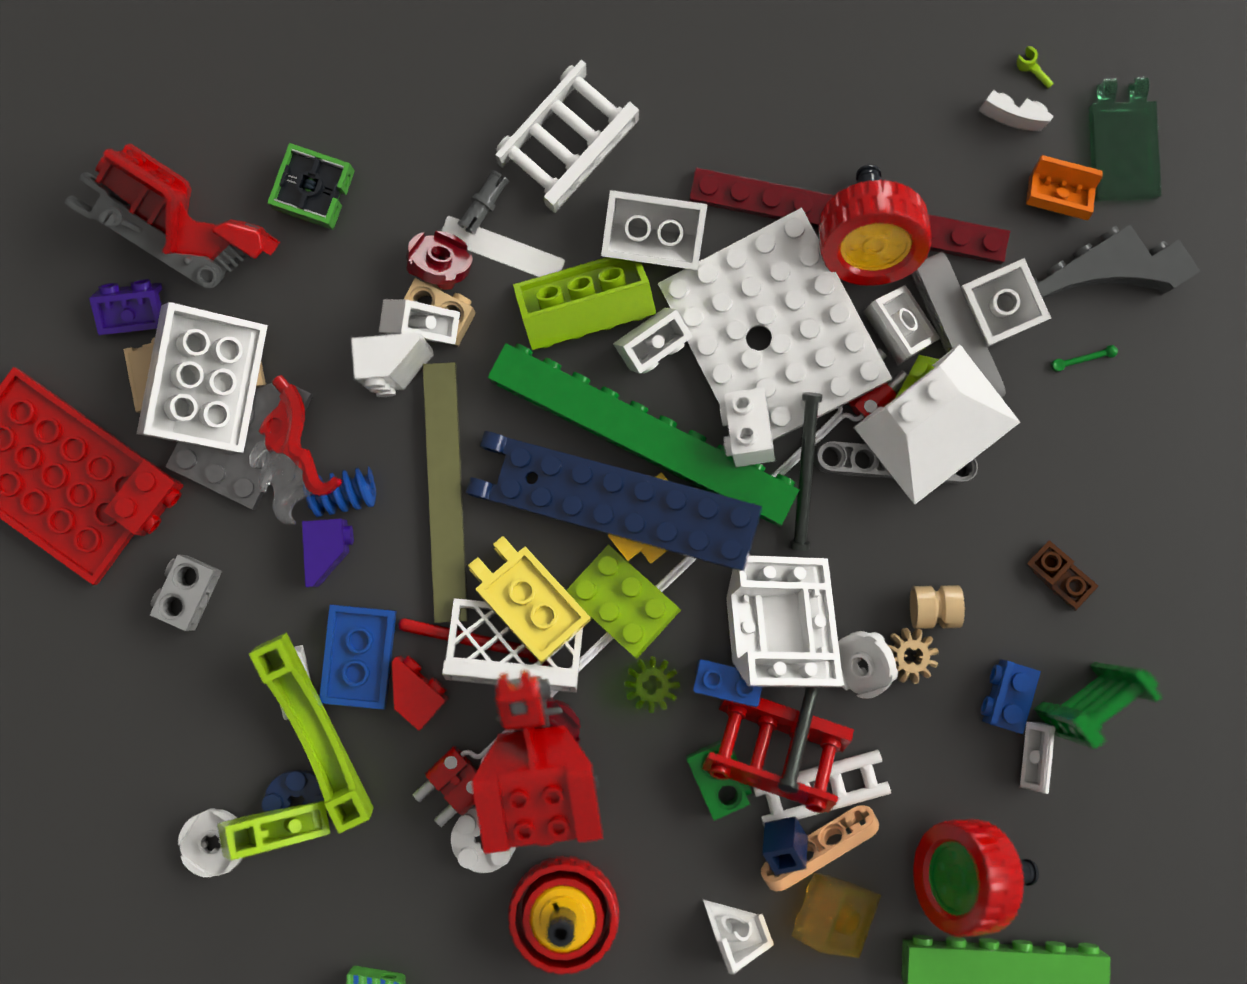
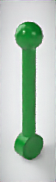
(1060, 364)

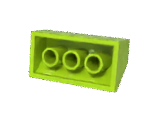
(583, 300)

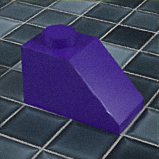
(324, 547)

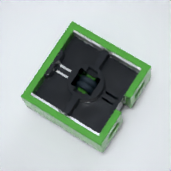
(310, 186)

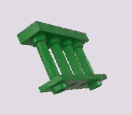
(1085, 712)

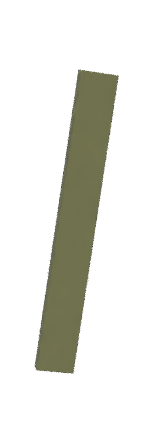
(444, 489)

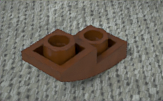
(1061, 575)

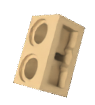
(440, 299)

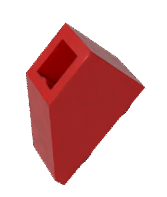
(414, 694)

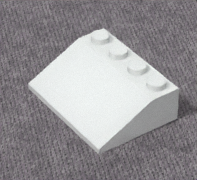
(202, 378)

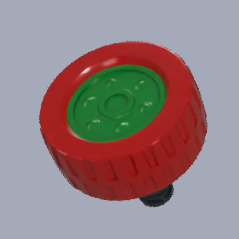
(970, 877)

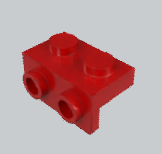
(144, 499)

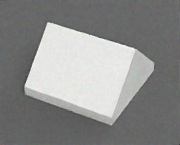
(901, 324)

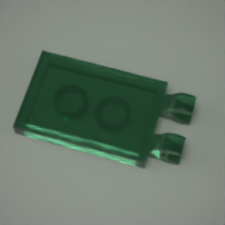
(1125, 143)

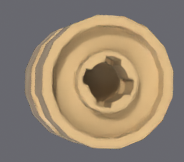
(939, 606)

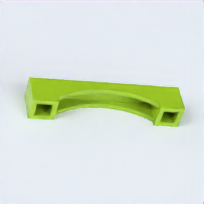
(289, 682)

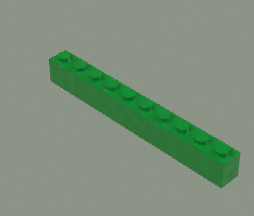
(640, 433)

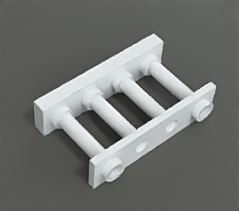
(598, 142)

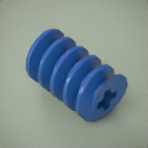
(350, 491)

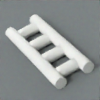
(871, 791)

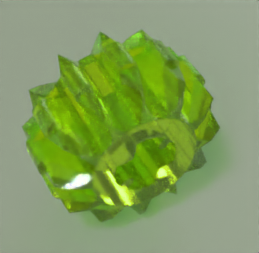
(643, 676)

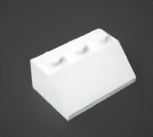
(654, 230)
(389, 361)

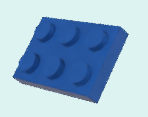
(357, 656)

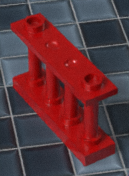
(772, 717)

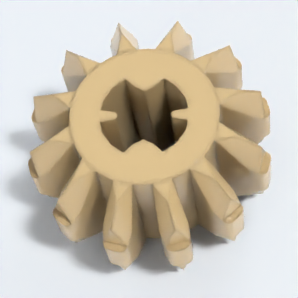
(914, 642)

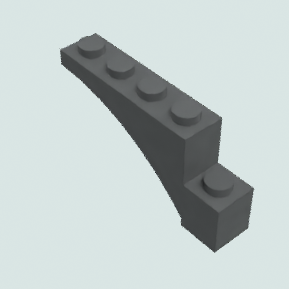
(1122, 260)

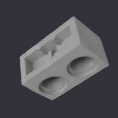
(193, 597)

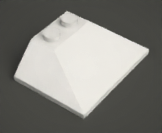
(937, 425)
(784, 623)

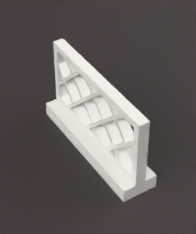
(488, 671)

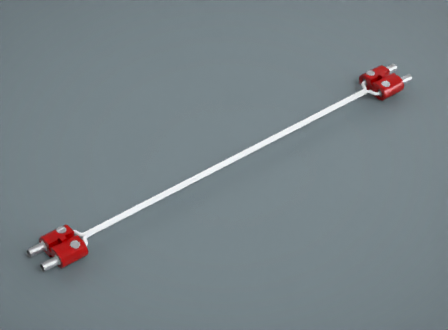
(454, 771)

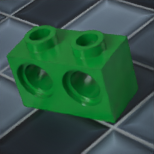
(710, 786)

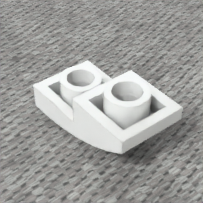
(1029, 116)

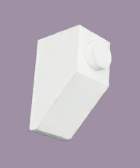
(410, 317)

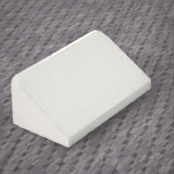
(1037, 756)

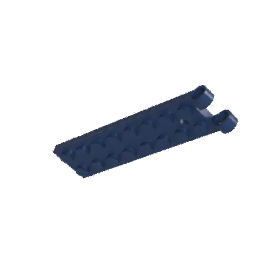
(621, 502)

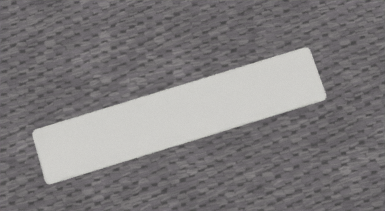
(506, 250)

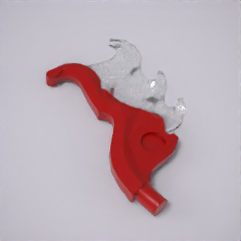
(283, 459)

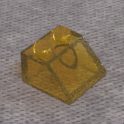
(835, 916)

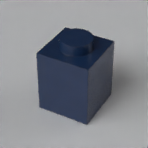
(785, 845)

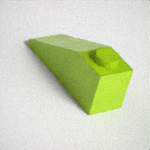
(272, 829)

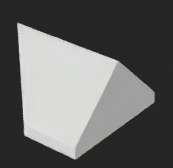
(739, 934)

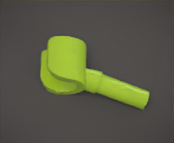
(1032, 66)

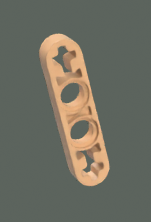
(827, 853)

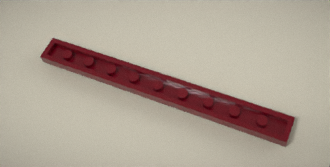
(778, 201)

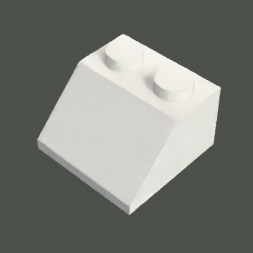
(1005, 302)

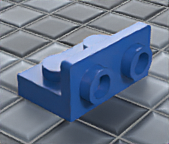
(724, 683)
(1010, 696)

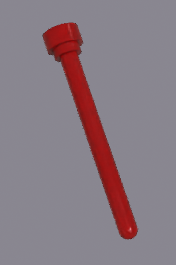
(442, 633)

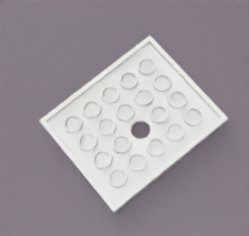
(783, 285)

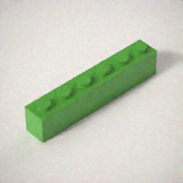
(996, 963)

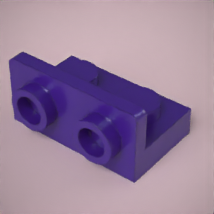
(126, 307)

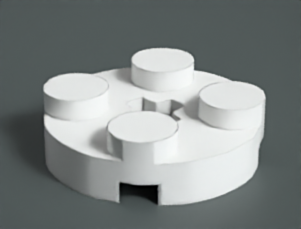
(879, 659)
(194, 846)
(471, 853)

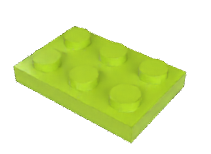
(623, 601)

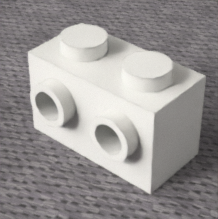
(653, 340)
(748, 426)

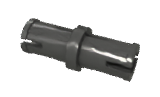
(483, 202)

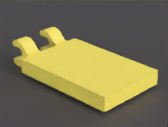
(529, 600)

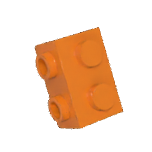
(1063, 187)

